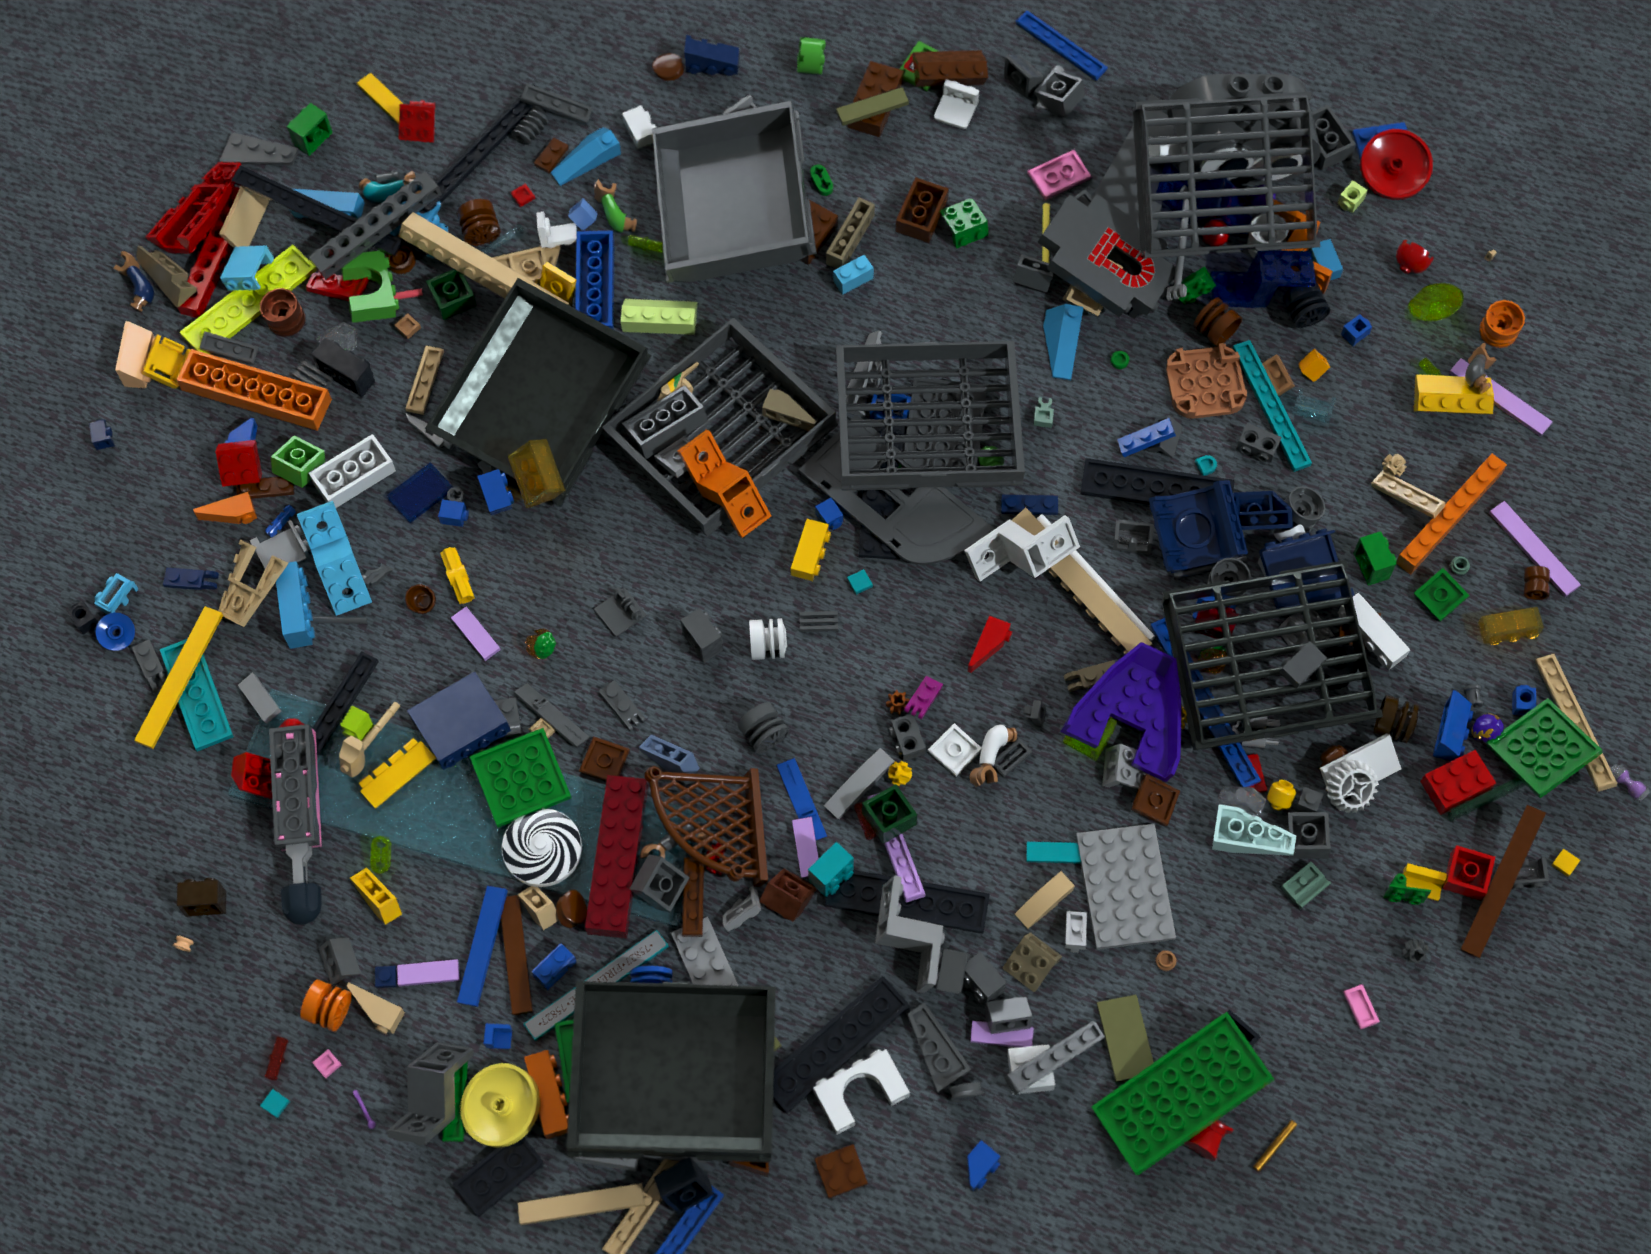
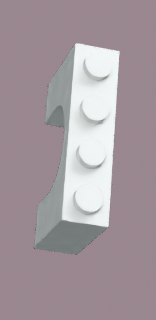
(877, 1067)

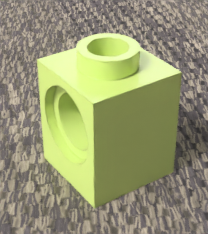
(1353, 191)

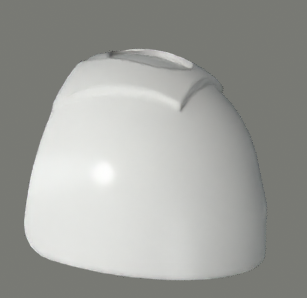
(1293, 532)

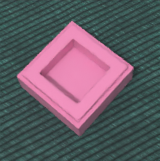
(327, 1063)

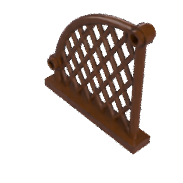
(754, 815)

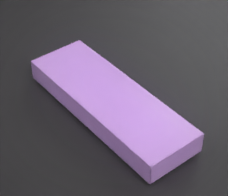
(475, 633)
(805, 844)
(428, 972)
(981, 1034)

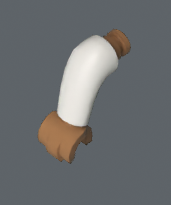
(993, 740)

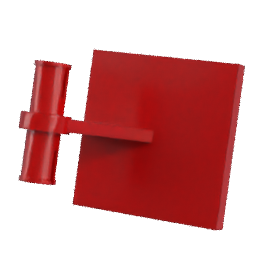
(417, 121)

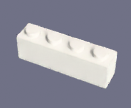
(1377, 634)

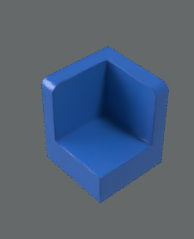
(498, 1036)

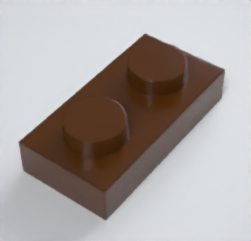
(551, 155)

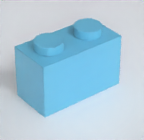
(853, 274)

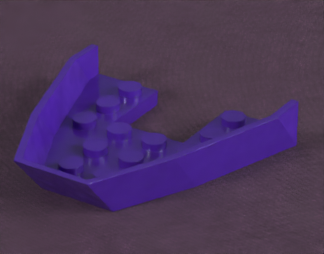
(1140, 692)

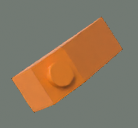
(231, 510)

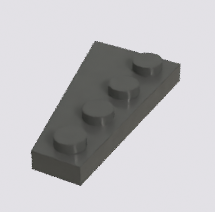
(258, 151)
(939, 1052)

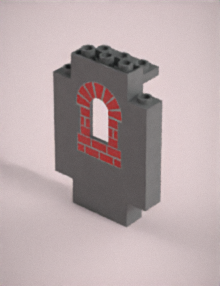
(1081, 243)

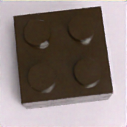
(201, 897)

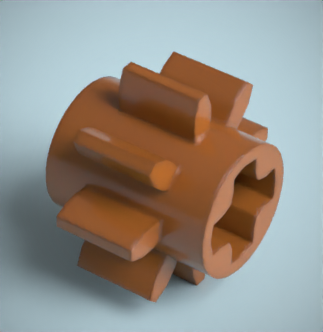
(896, 697)

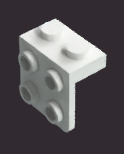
(957, 104)

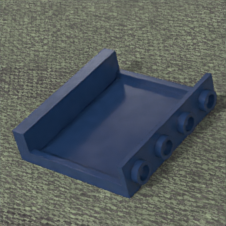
(1297, 554)
(459, 720)

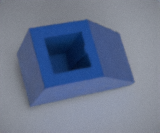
(980, 1163)

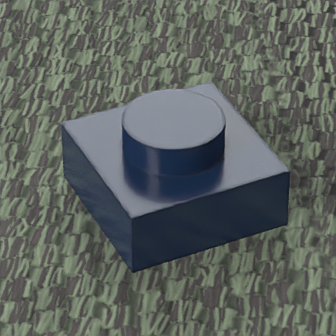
(385, 976)

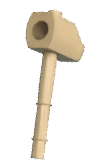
(352, 750)

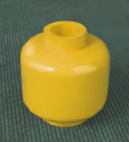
(1281, 795)

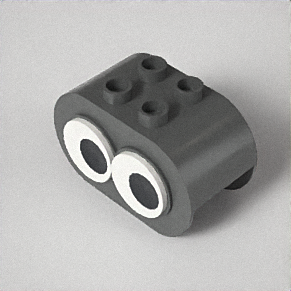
(1239, 87)

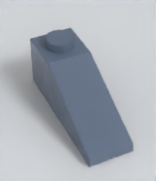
(669, 755)

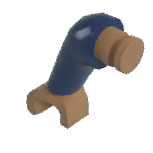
(143, 289)

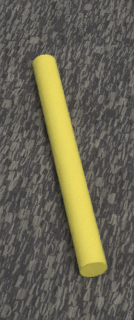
(1046, 221)

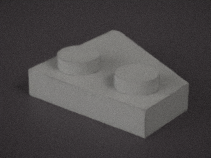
(742, 910)

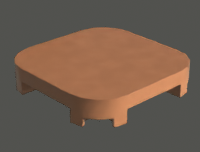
(1206, 382)

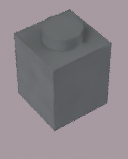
(1308, 801)

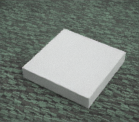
(954, 750)

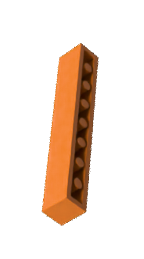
(1451, 514)

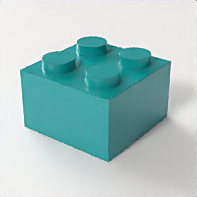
(831, 869)

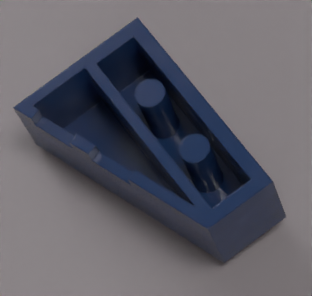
(710, 58)

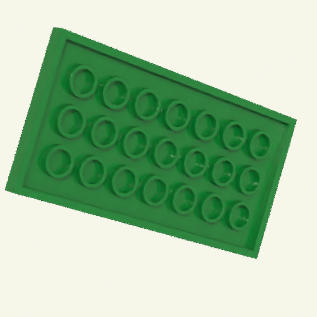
(1182, 1093)

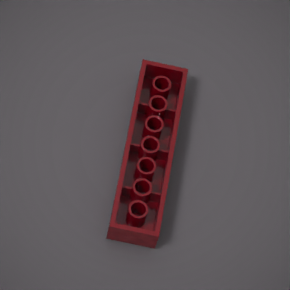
(616, 856)

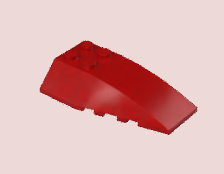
(193, 217)

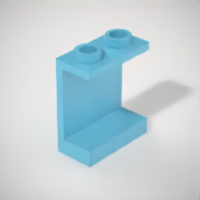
(243, 265)

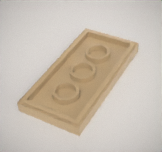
(243, 218)

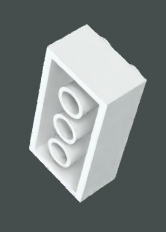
(352, 471)

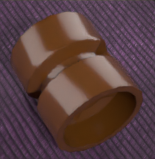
(1536, 582)

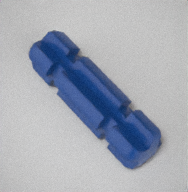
(280, 521)

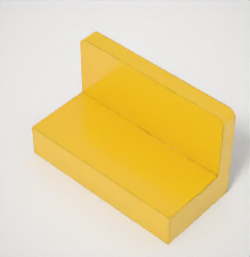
(1425, 879)

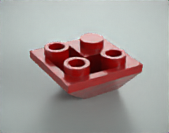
(253, 774)

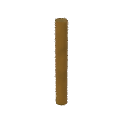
(1275, 1146)

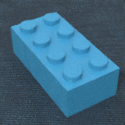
(294, 607)

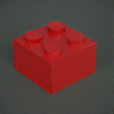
(238, 463)
(1469, 872)

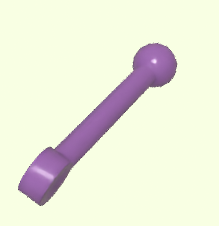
(371, 1124)

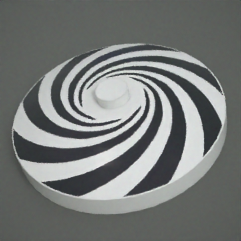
(542, 848)

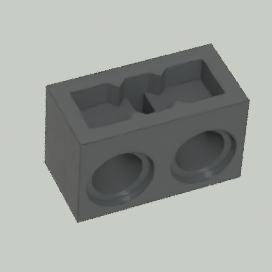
(1260, 438)
(911, 737)

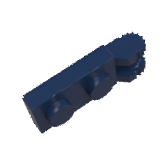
(189, 579)

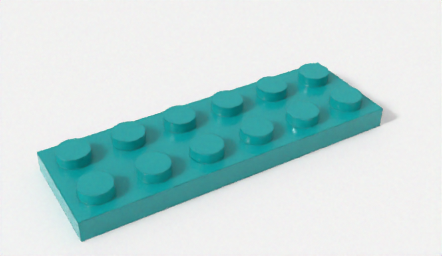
(200, 702)

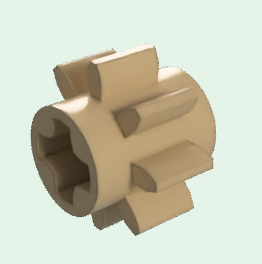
(1394, 465)

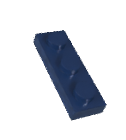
(1034, 503)

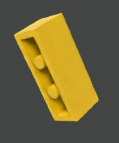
(810, 550)

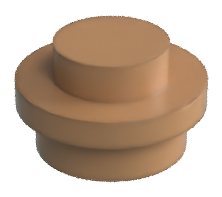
(1166, 960)

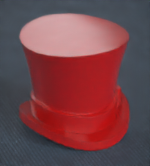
(1208, 1140)

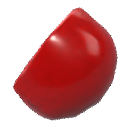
(1216, 239)

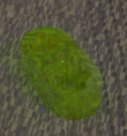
(385, 854)

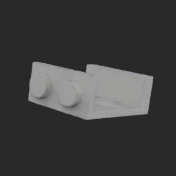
(284, 546)

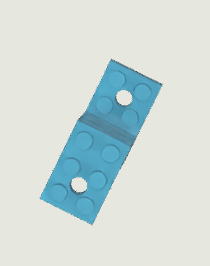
(334, 558)

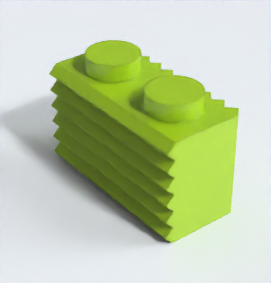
(356, 723)

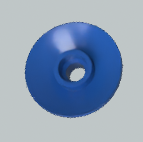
(108, 625)

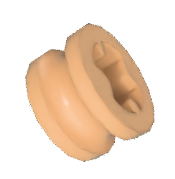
(183, 943)

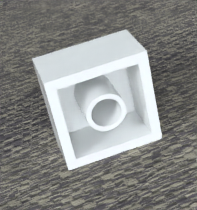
(1020, 1056)

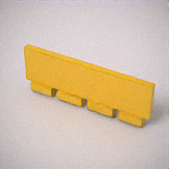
(402, 770)

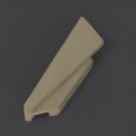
(166, 275)

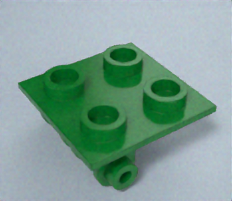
(1398, 891)

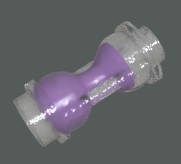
(1635, 788)

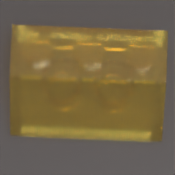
(536, 472)

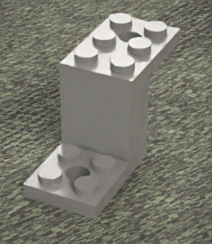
(909, 934)

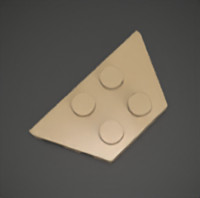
(530, 261)

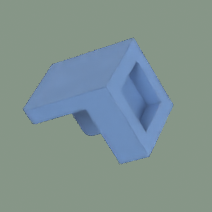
(582, 214)

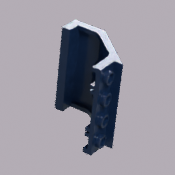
(1198, 527)

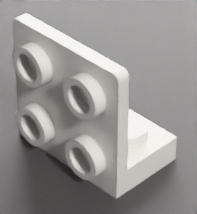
(555, 235)

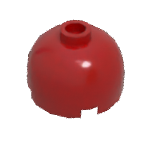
(1412, 258)

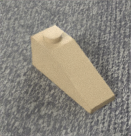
(381, 1012)

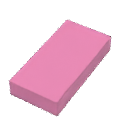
(1361, 1007)

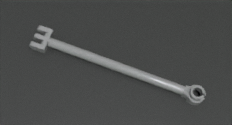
(1178, 288)

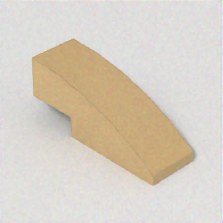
(1045, 900)

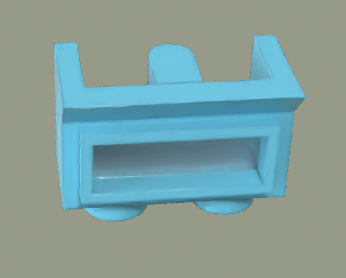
(114, 594)

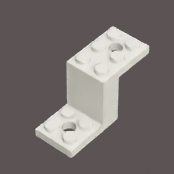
(1025, 550)

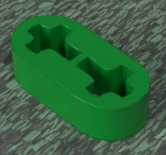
(824, 178)

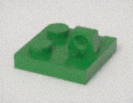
(1441, 594)

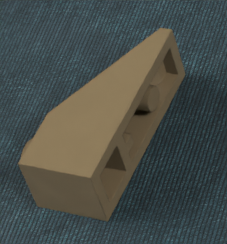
(784, 409)

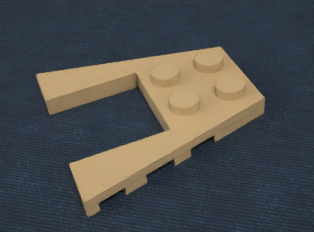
(242, 600)

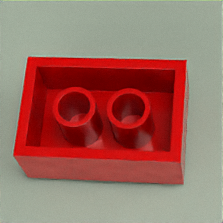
(1458, 782)

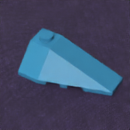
(590, 153)
(1062, 335)

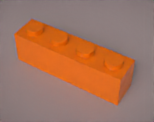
(552, 1103)

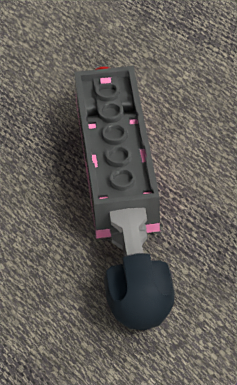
(296, 813)

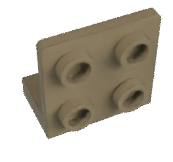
(1031, 961)

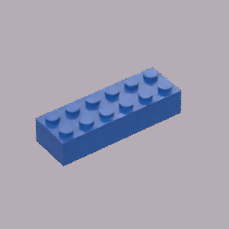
(595, 275)

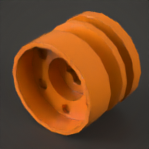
(1504, 315)
(325, 1005)

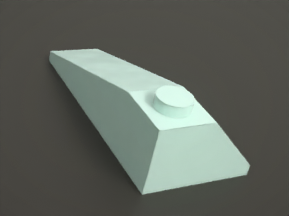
(1244, 833)

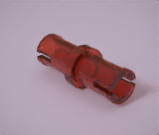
(276, 1058)

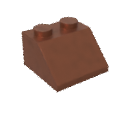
(787, 894)

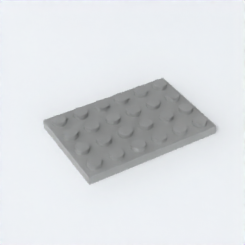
(1125, 886)

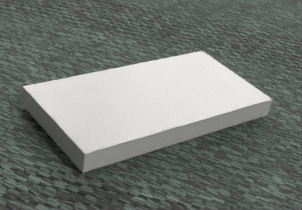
(1377, 754)

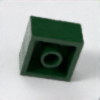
(451, 293)
(889, 813)

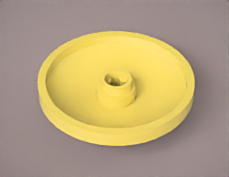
(500, 1105)

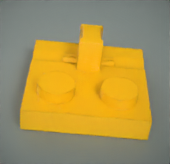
(558, 282)

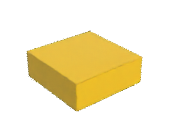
(1565, 862)

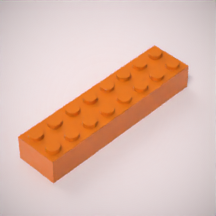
(254, 389)

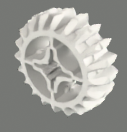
(1345, 784)

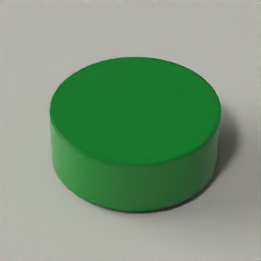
(1119, 360)

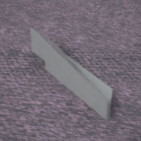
(873, 338)

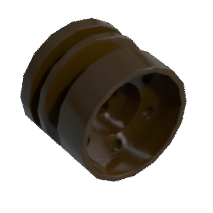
(1396, 719)

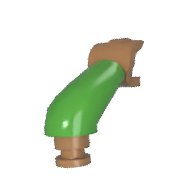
(614, 215)

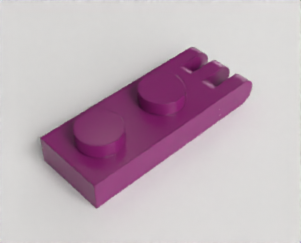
(924, 697)

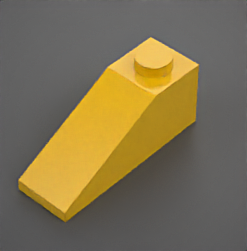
(377, 896)

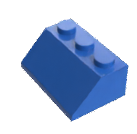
(1453, 727)

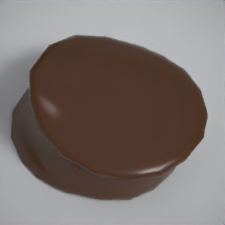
(668, 66)
(403, 261)
(571, 909)

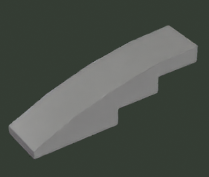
(859, 783)

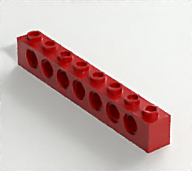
(206, 257)

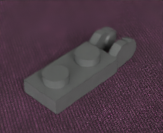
(149, 663)

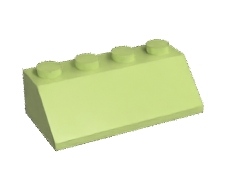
(658, 316)

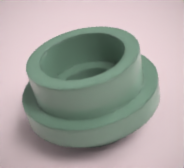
(1460, 560)

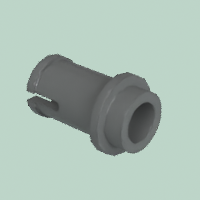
(388, 177)

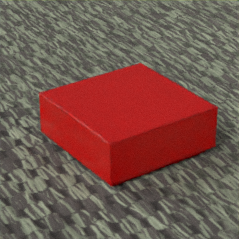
(522, 195)

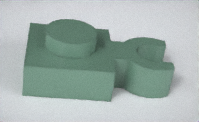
(1043, 414)

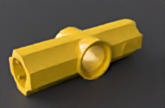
(457, 575)

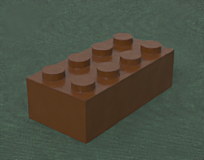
(876, 81)

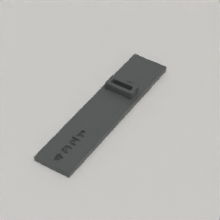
(551, 715)

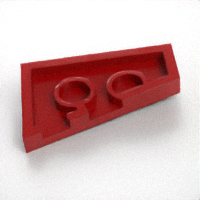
(336, 287)

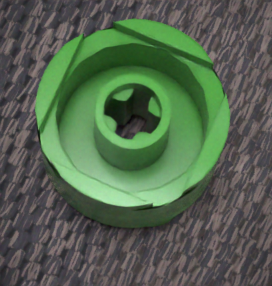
(810, 55)

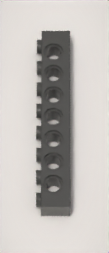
(372, 234)

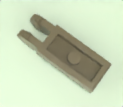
(1087, 676)

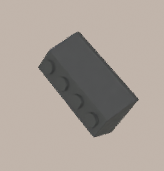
(665, 422)

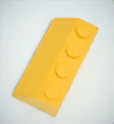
(1451, 395)

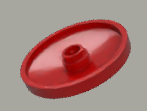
(1396, 164)

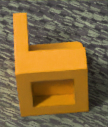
(1314, 365)

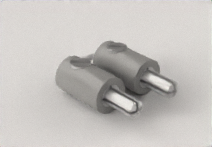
(1259, 723)

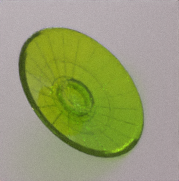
(1436, 302)

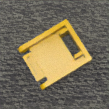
(167, 359)

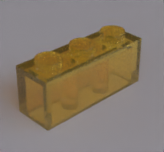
(1510, 625)

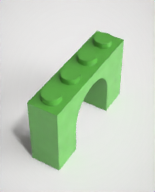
(380, 303)

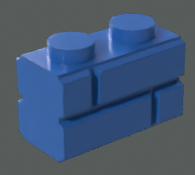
(554, 966)

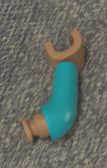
(379, 192)

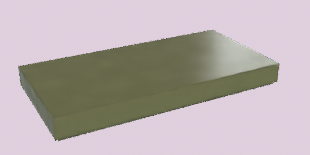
(1125, 1036)

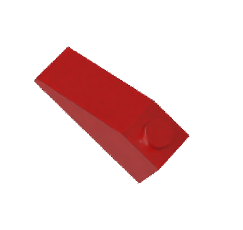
(990, 641)

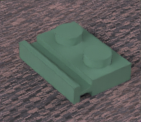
(1305, 885)

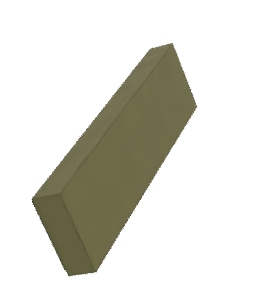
(872, 106)

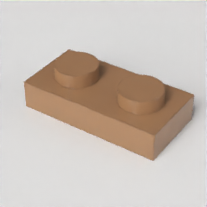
(1278, 374)

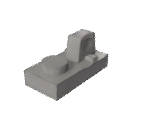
(1075, 931)

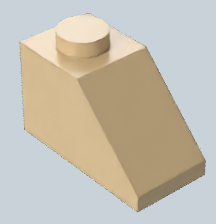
(539, 907)

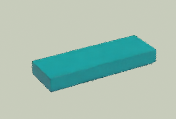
(1053, 852)

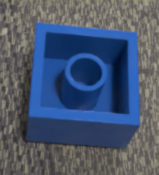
(495, 492)

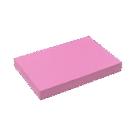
(1059, 174)

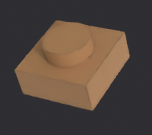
(407, 326)

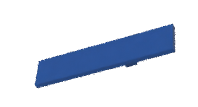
(800, 795)

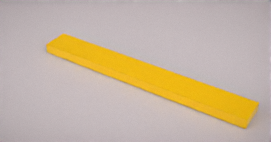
(178, 677)

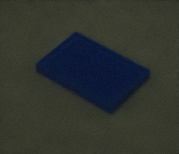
(419, 492)

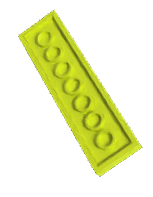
(243, 306)

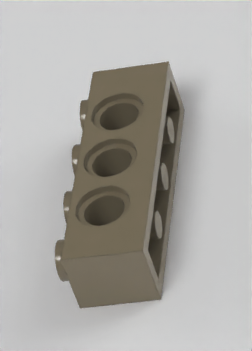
(850, 233)

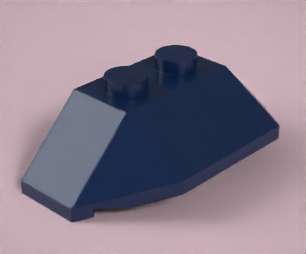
(1262, 510)

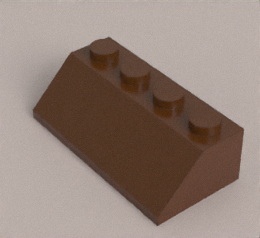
(959, 66)

